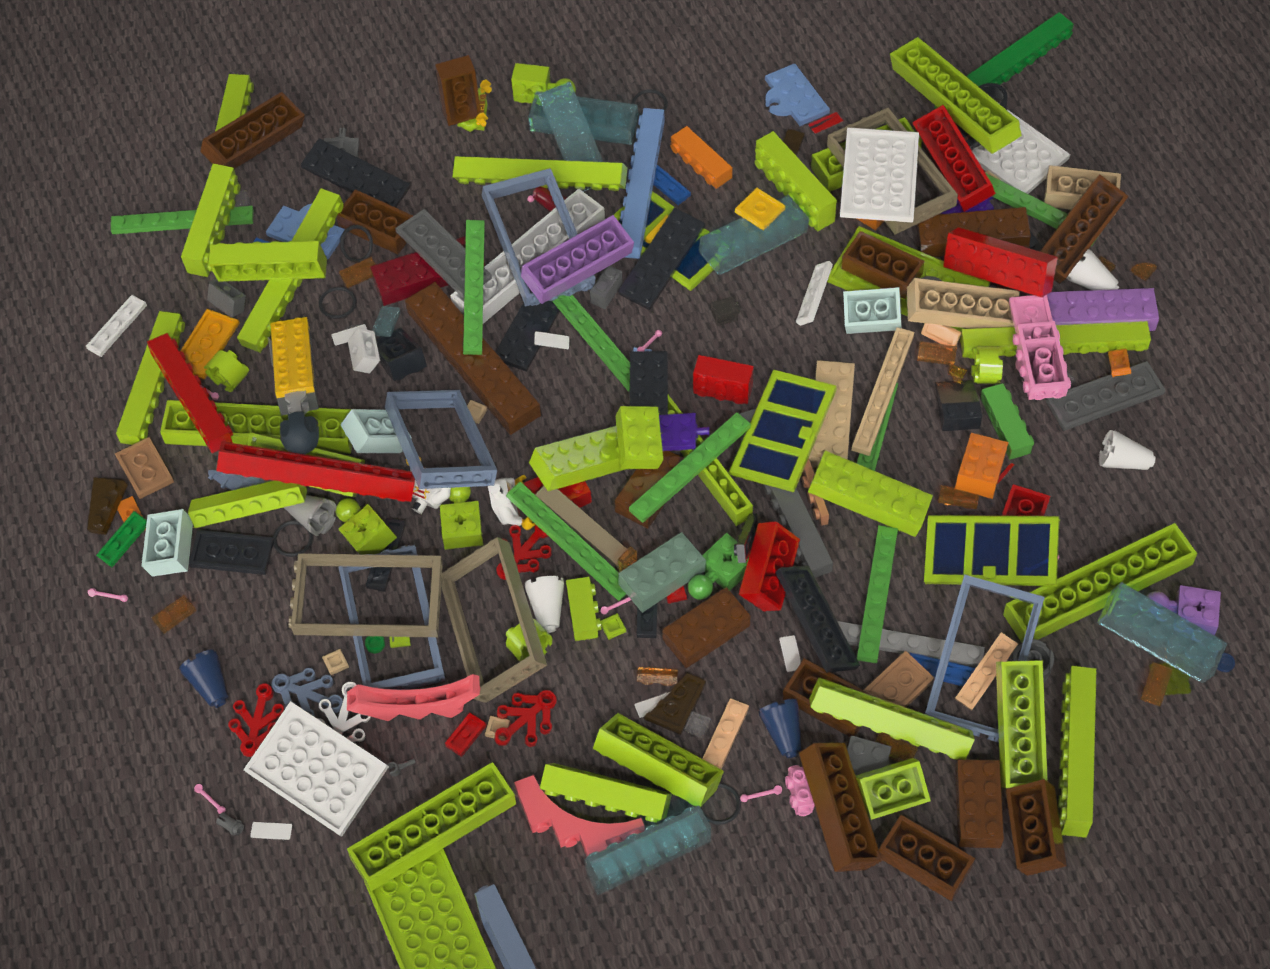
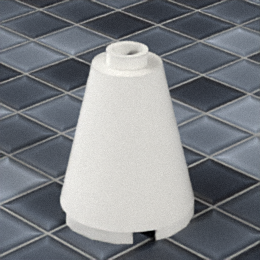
(1092, 274)
(1124, 453)
(546, 600)

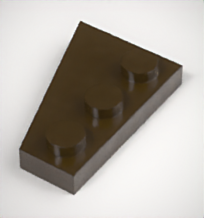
(104, 503)
(678, 705)

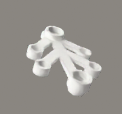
(341, 725)

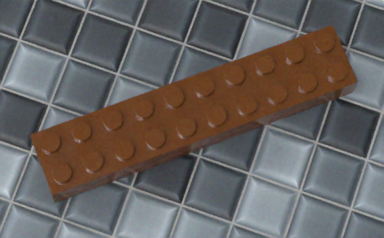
(483, 373)

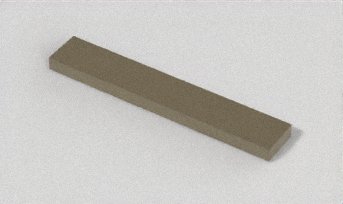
(582, 524)

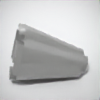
(314, 512)

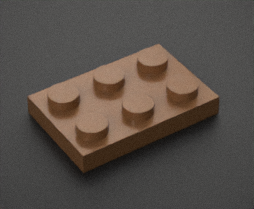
(144, 468)
(901, 681)

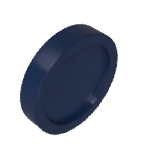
(1226, 663)

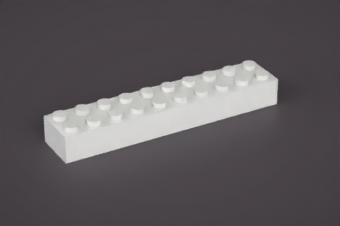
(536, 241)

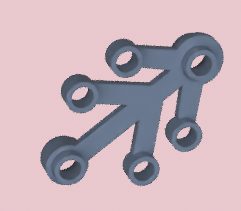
(305, 691)

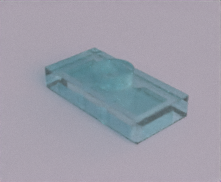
(386, 321)

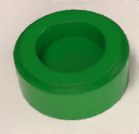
(374, 644)

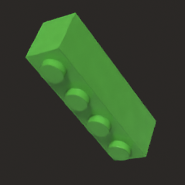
(1006, 420)

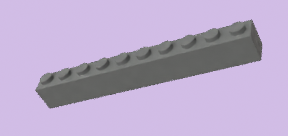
(798, 521)

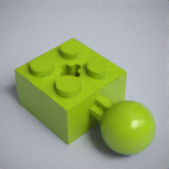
(532, 78)
(461, 520)
(363, 527)

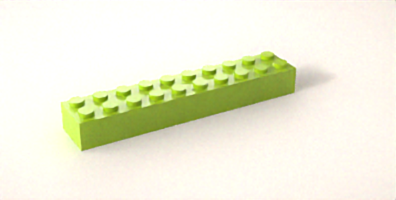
(963, 99)
(259, 419)
(1090, 586)

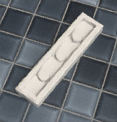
(814, 293)
(116, 325)

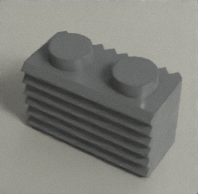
(606, 287)
(226, 297)

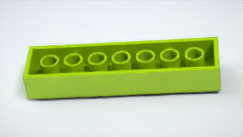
(1078, 751)
(431, 826)

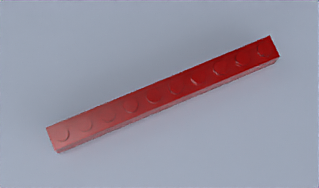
(315, 471)

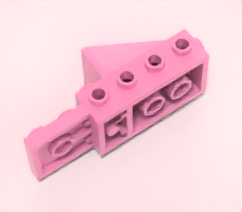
(1038, 348)

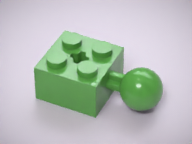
(720, 567)

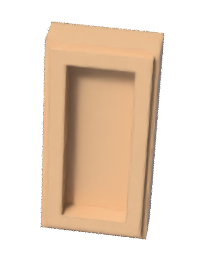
(941, 334)

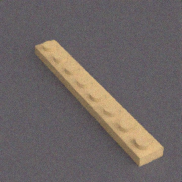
(882, 391)

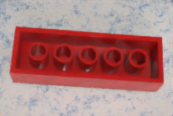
(954, 157)
(1000, 262)

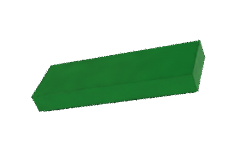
(122, 539)

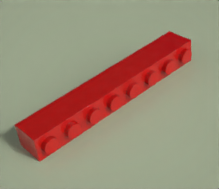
(189, 392)

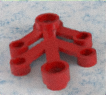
(523, 552)
(527, 715)
(257, 722)

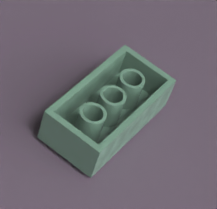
(661, 572)

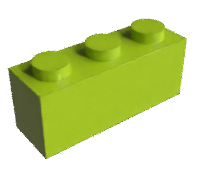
(583, 608)

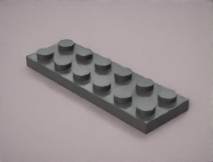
(438, 249)
(1105, 396)

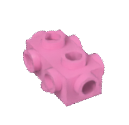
(800, 795)

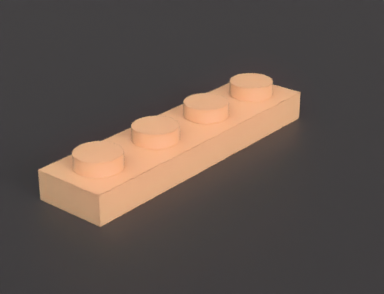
(985, 671)
(725, 733)

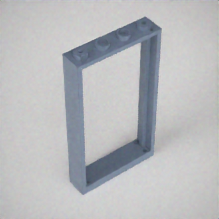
(520, 184)
(449, 476)
(1037, 600)
(403, 682)
(502, 930)

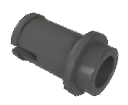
(232, 825)

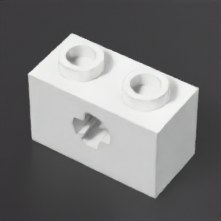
(363, 350)

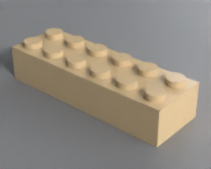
(959, 304)
(836, 425)

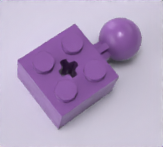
(1194, 605)

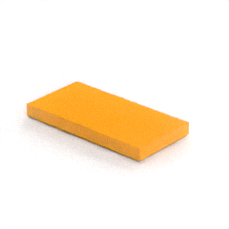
(207, 339)

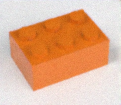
(981, 465)

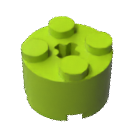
(987, 365)
(226, 369)
(516, 642)

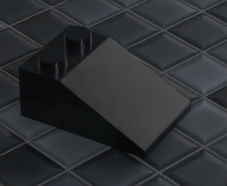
(400, 354)
(958, 405)

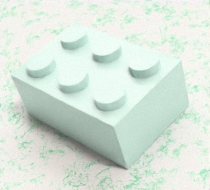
(872, 310)
(371, 431)
(167, 543)

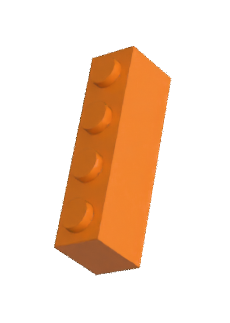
(701, 157)

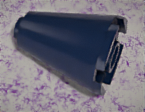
(206, 677)
(783, 726)

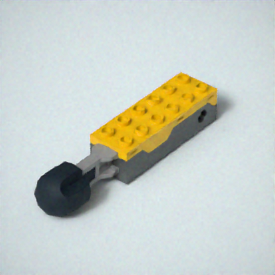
(295, 383)

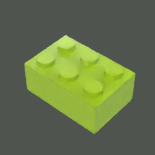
(639, 437)
(893, 788)

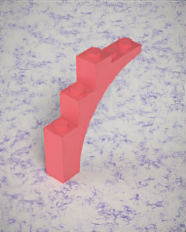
(417, 703)
(569, 829)

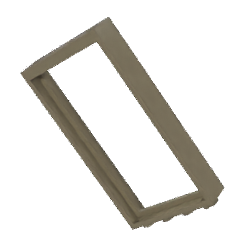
(922, 212)
(351, 560)
(524, 668)

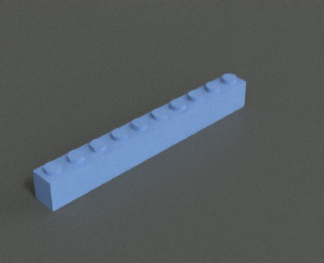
(642, 177)

